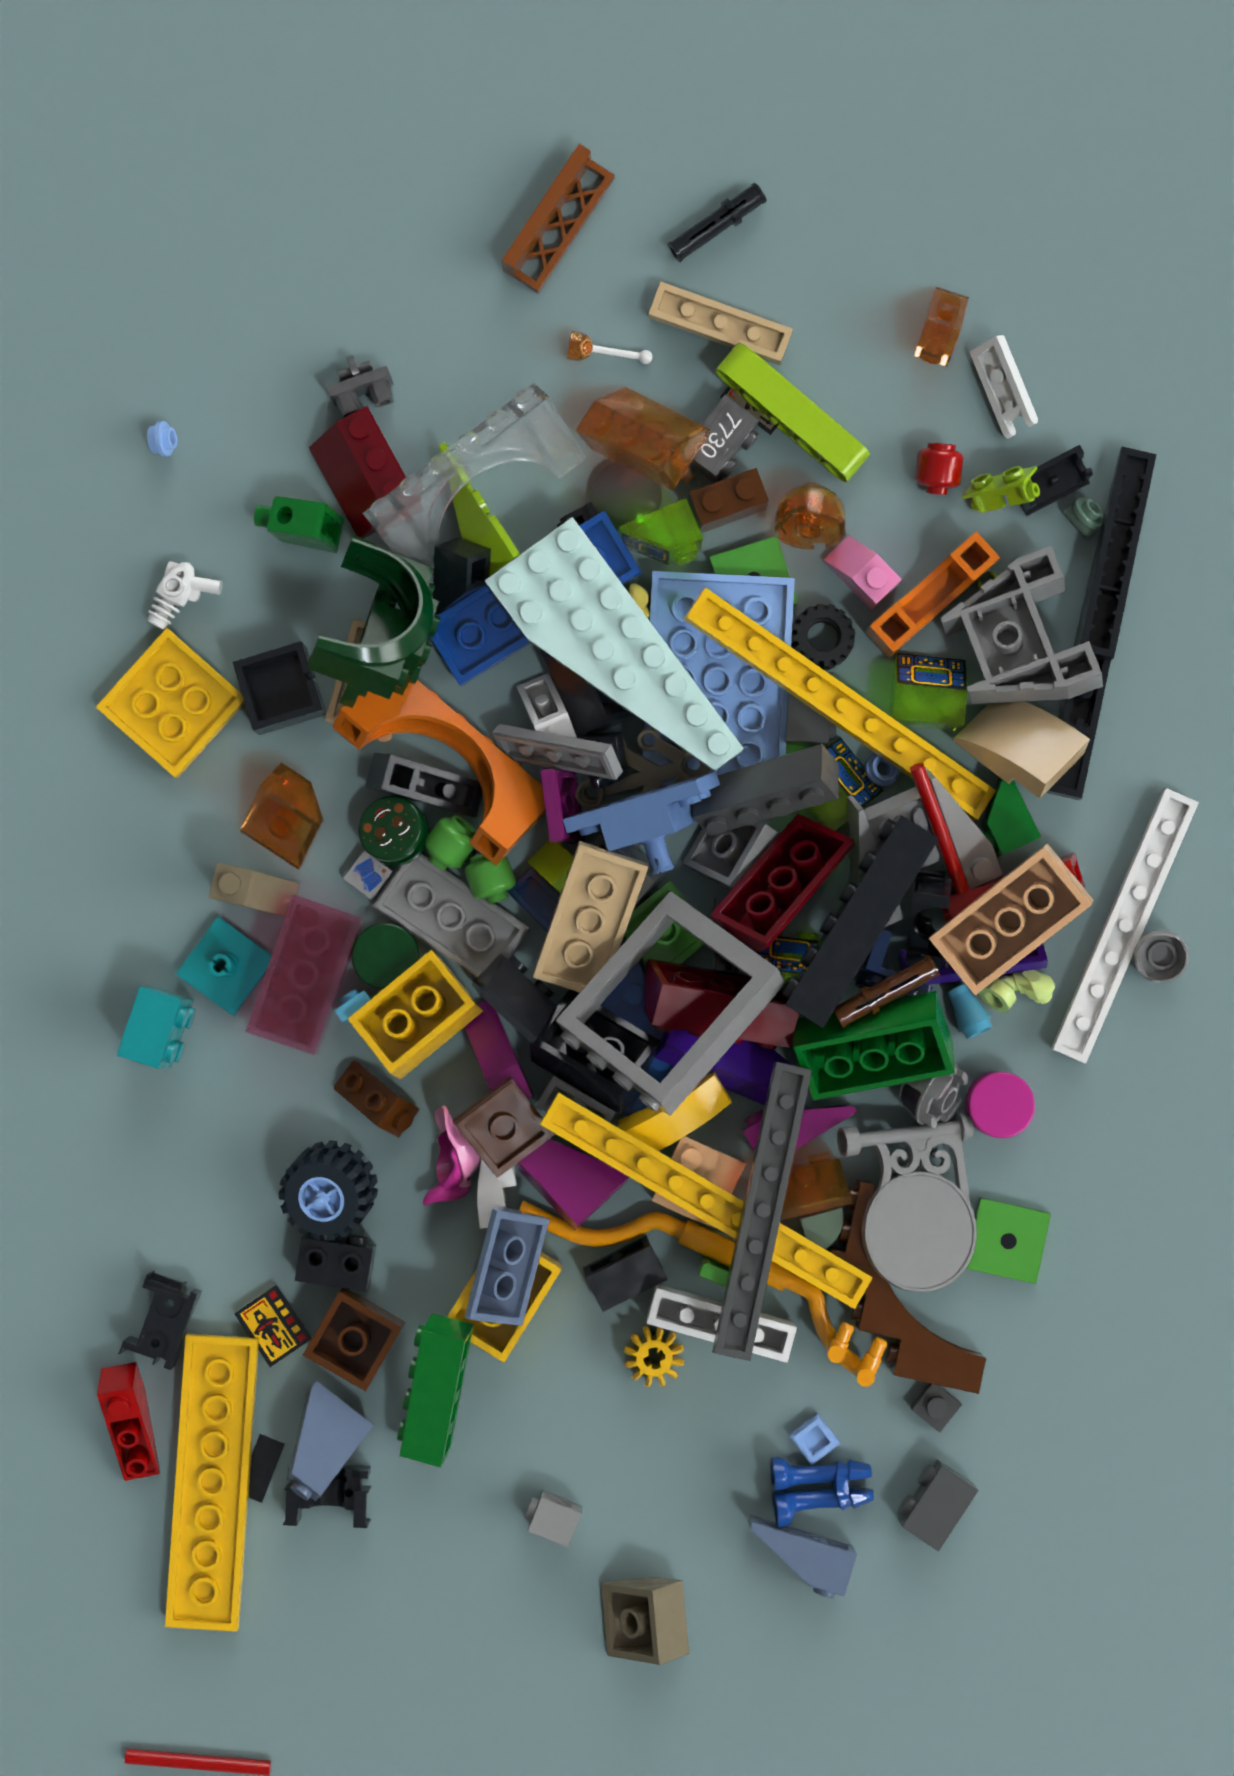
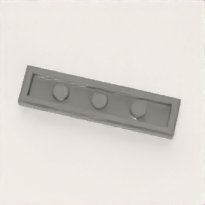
(558, 751)

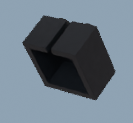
(279, 688)

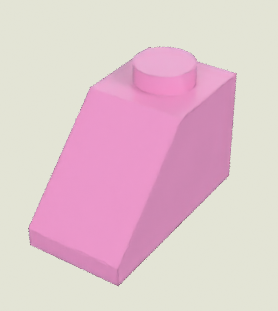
(862, 571)

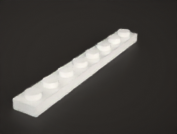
(1124, 925)

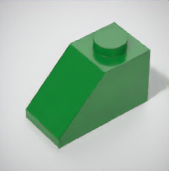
(1008, 820)

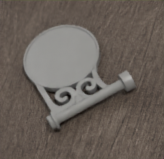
(917, 1223)

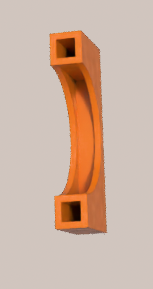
(510, 794)

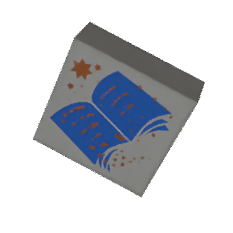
(368, 875)

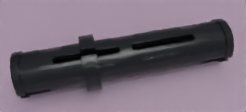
(717, 222)

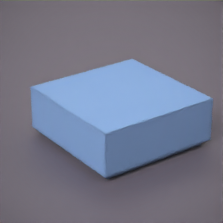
(814, 1439)

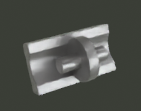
(376, 382)

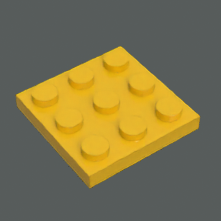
(171, 703)

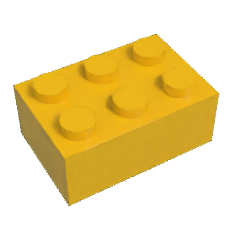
(415, 1015)
(501, 1338)

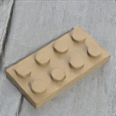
(589, 916)

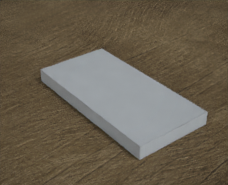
(448, 917)

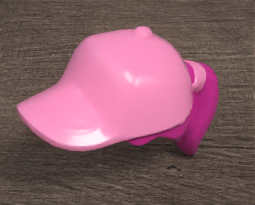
(454, 1164)

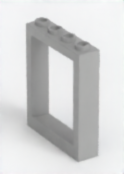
(713, 1043)

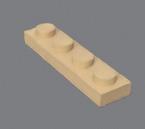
(719, 322)

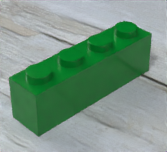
(435, 1389)

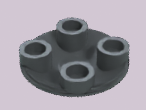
(624, 494)

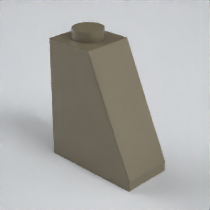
(252, 889)

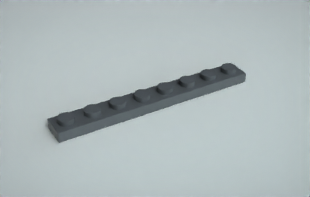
(761, 1211)

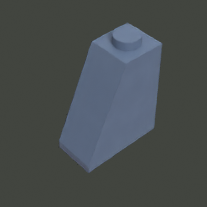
(324, 1441)

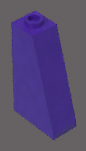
(742, 1069)

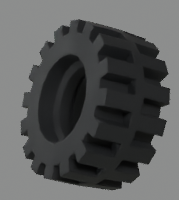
(833, 617)

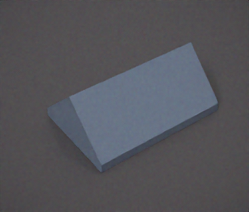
(507, 1266)

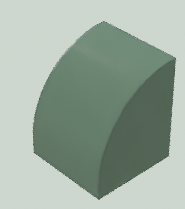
(822, 1226)

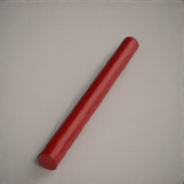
(939, 828)
(198, 1762)

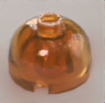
(810, 516)

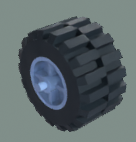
(328, 1190)

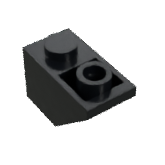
(458, 571)

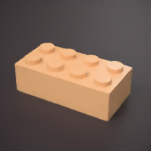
(1011, 919)

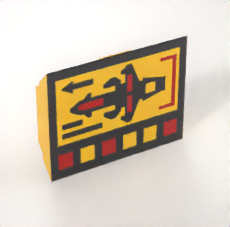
(274, 1324)

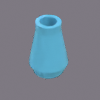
(969, 1012)

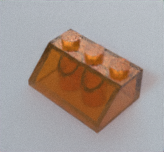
(642, 435)

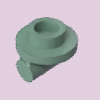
(1085, 515)

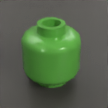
(449, 843)
(488, 880)

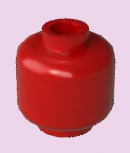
(939, 468)

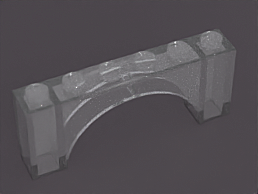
(519, 431)

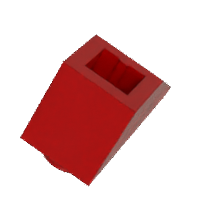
(128, 1420)

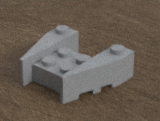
(1013, 641)
(971, 845)

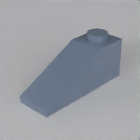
(814, 1558)

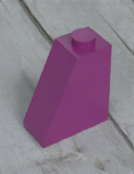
(570, 1180)

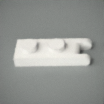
(1003, 384)

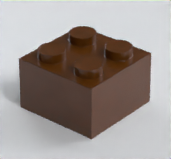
(354, 1338)

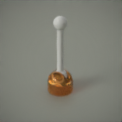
(581, 347)

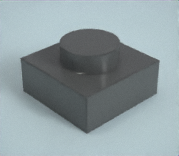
(936, 1406)

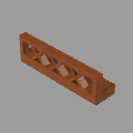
(545, 213)

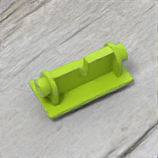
(988, 490)

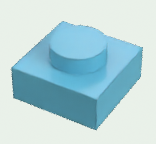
(351, 1003)

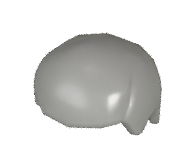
(1161, 956)

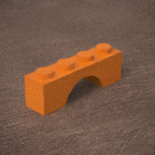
(932, 595)

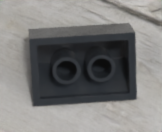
(586, 706)
(577, 1070)

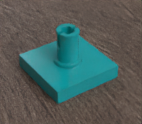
(225, 966)

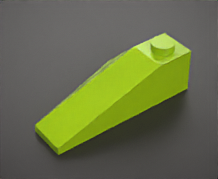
(480, 527)

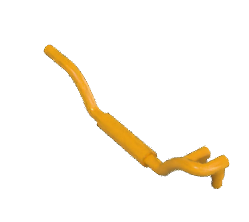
(721, 1250)

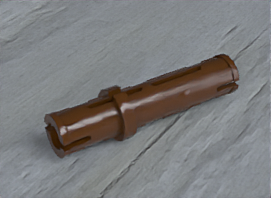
(924, 971)

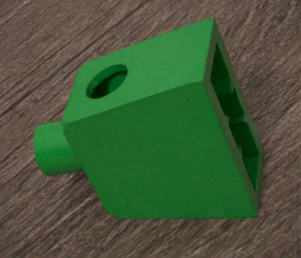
(301, 523)

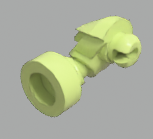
(1001, 992)

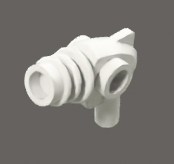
(176, 589)

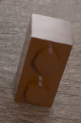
(728, 500)

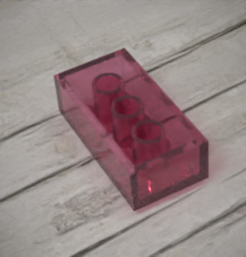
(304, 975)

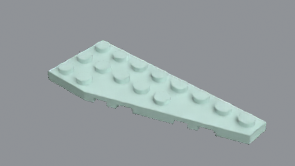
(589, 622)

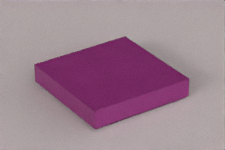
(560, 802)

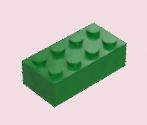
(878, 1050)

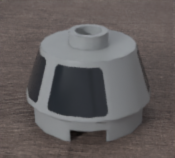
(933, 1097)

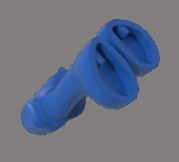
(789, 1502)

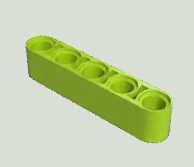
(795, 412)

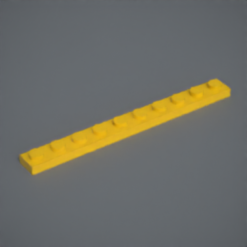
(833, 699)
(699, 1196)

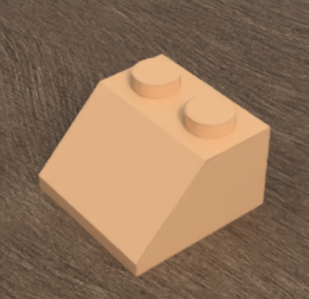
(707, 1162)

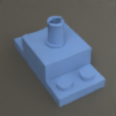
(646, 818)

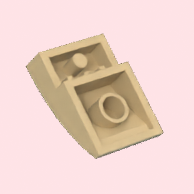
(1023, 744)

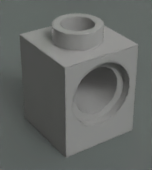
(553, 1518)

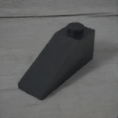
(424, 784)

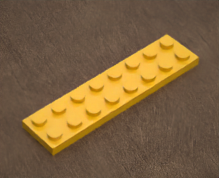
(212, 1482)

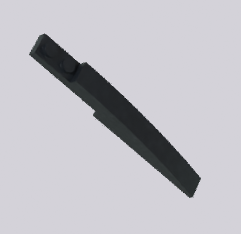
(1106, 599)

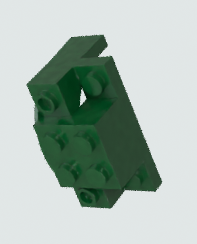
(393, 639)

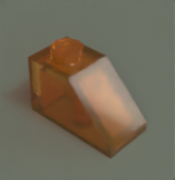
(941, 327)

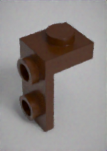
(376, 1100)

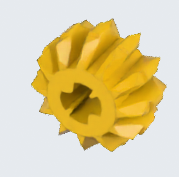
(642, 1351)

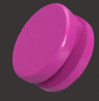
(1000, 1104)

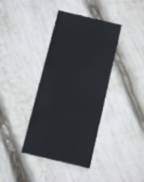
(263, 1464)

